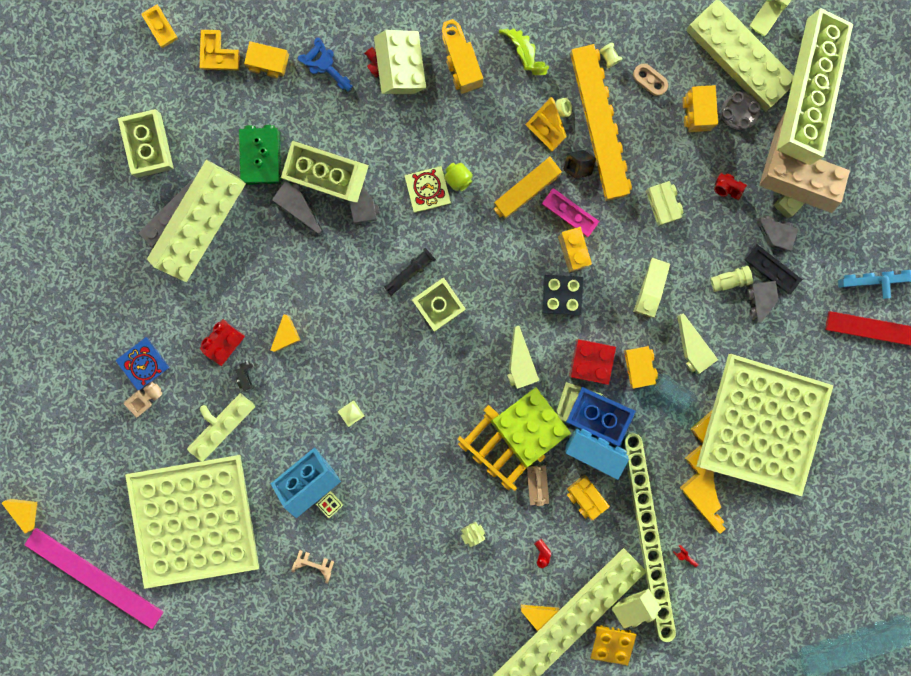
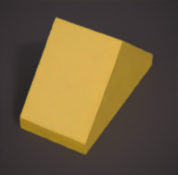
(285, 335)
(22, 512)
(538, 615)

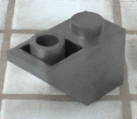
(777, 234)
(763, 298)

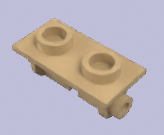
(538, 485)

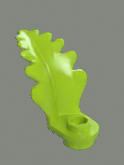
(525, 51)

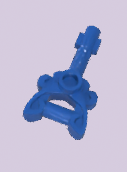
(324, 64)

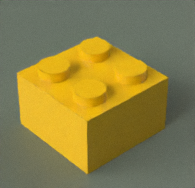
(700, 108)

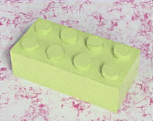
(324, 171)

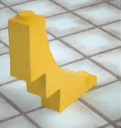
(701, 487)

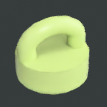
(564, 107)

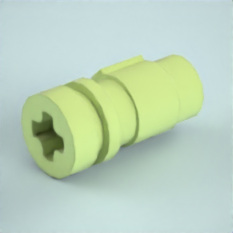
(732, 279)

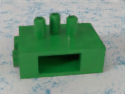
(260, 155)

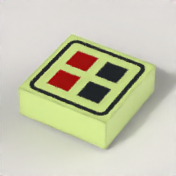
(329, 504)

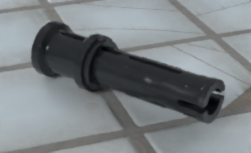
(417, 265)

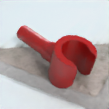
(683, 555)

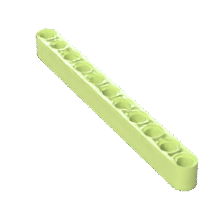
(654, 544)

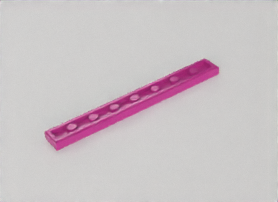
(94, 578)

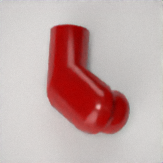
(544, 554)

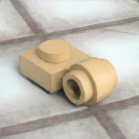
(140, 402)

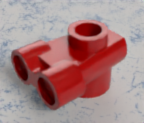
(373, 66)
(727, 185)

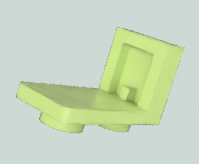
(768, 15)

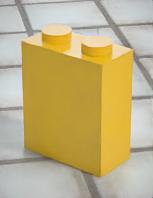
(574, 249)

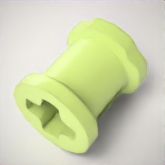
(610, 55)

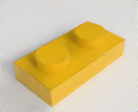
(159, 26)

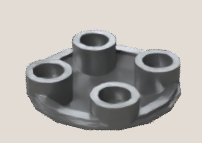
(740, 111)

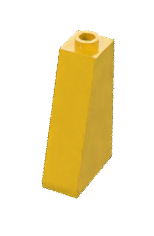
(527, 188)

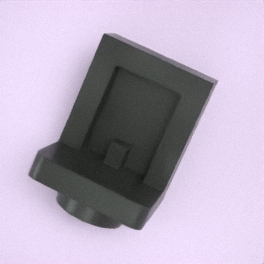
(243, 378)

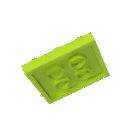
(530, 427)

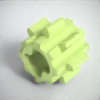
(473, 534)

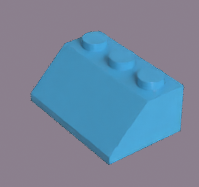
(597, 453)
(305, 483)

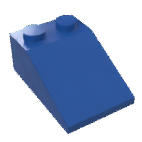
(601, 416)

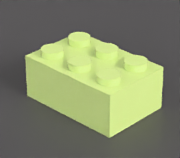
(400, 62)
(145, 143)

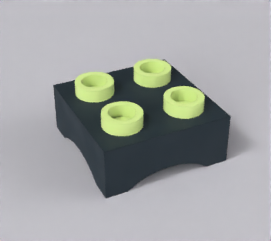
(562, 295)

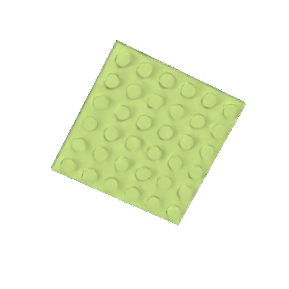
(764, 425)
(192, 521)

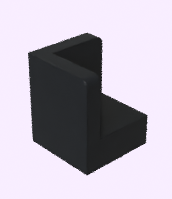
(579, 164)

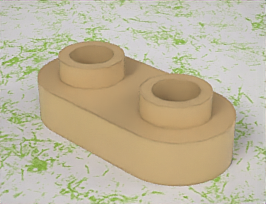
(652, 77)

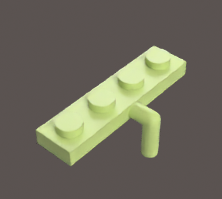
(220, 426)

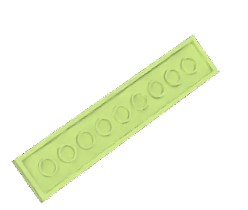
(575, 617)

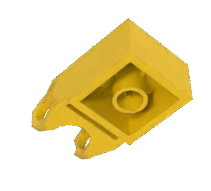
(461, 59)

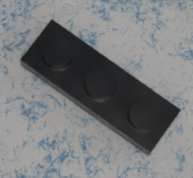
(773, 269)

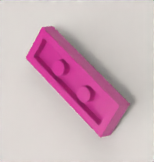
(570, 212)

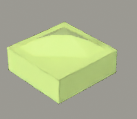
(351, 413)

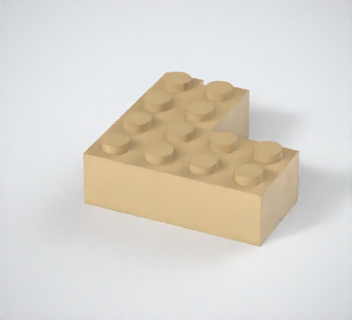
(814, 184)

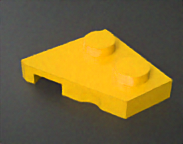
(548, 125)

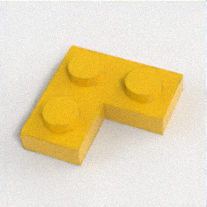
(212, 55)

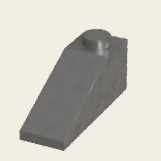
(294, 202)
(364, 209)

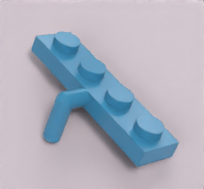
(871, 279)

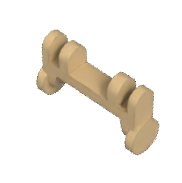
(303, 562)

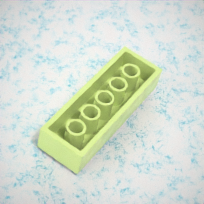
(741, 54)
(196, 221)

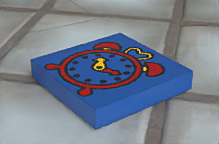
(142, 364)

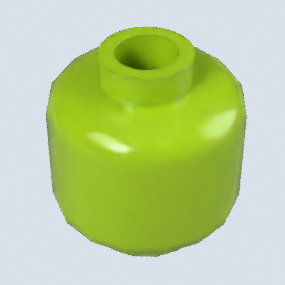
(458, 176)

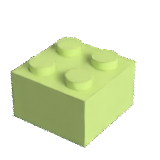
(439, 304)

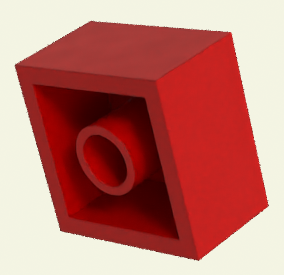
(592, 361)

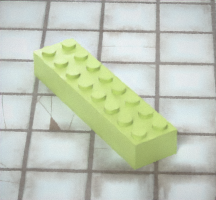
(815, 87)

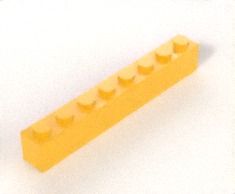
(600, 122)

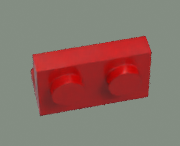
(221, 342)

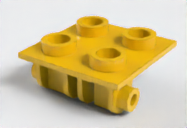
(613, 645)

